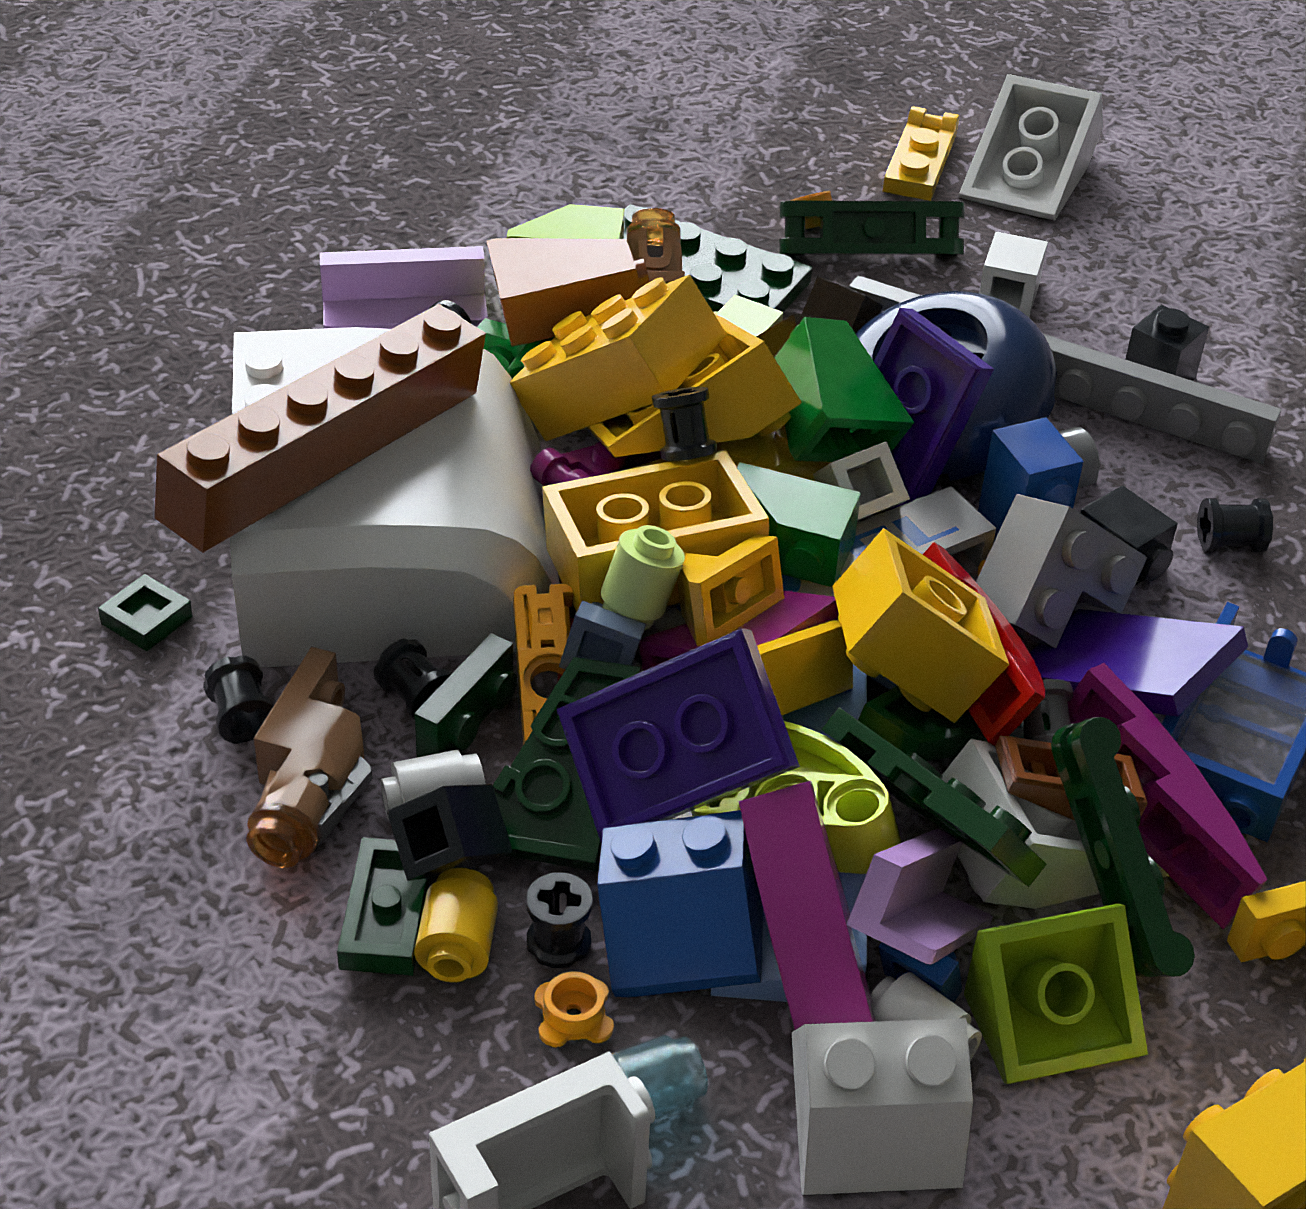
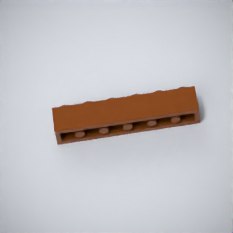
(316, 427)

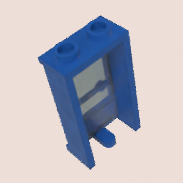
(1249, 731)

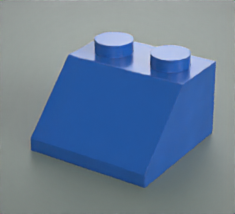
(680, 905)

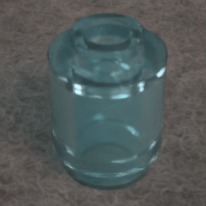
(669, 1071)

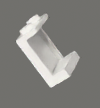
(547, 1142)

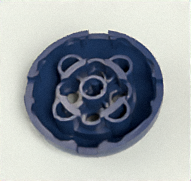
(1004, 339)

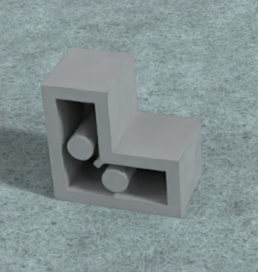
(1051, 560)

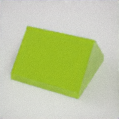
(1057, 993)

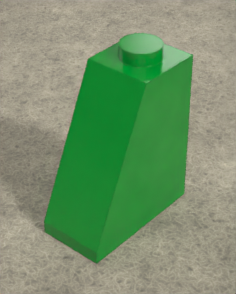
(841, 394)

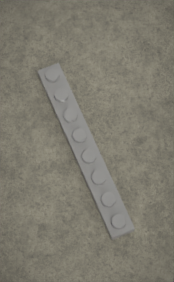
(1142, 393)

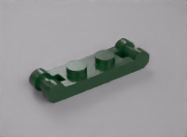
(872, 228)
(1114, 847)

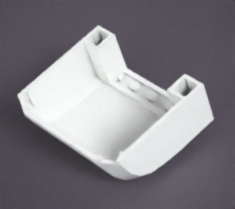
(402, 542)

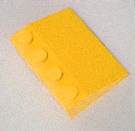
(744, 399)

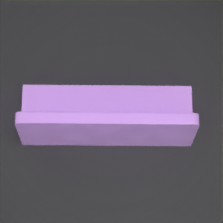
(396, 285)
(906, 901)

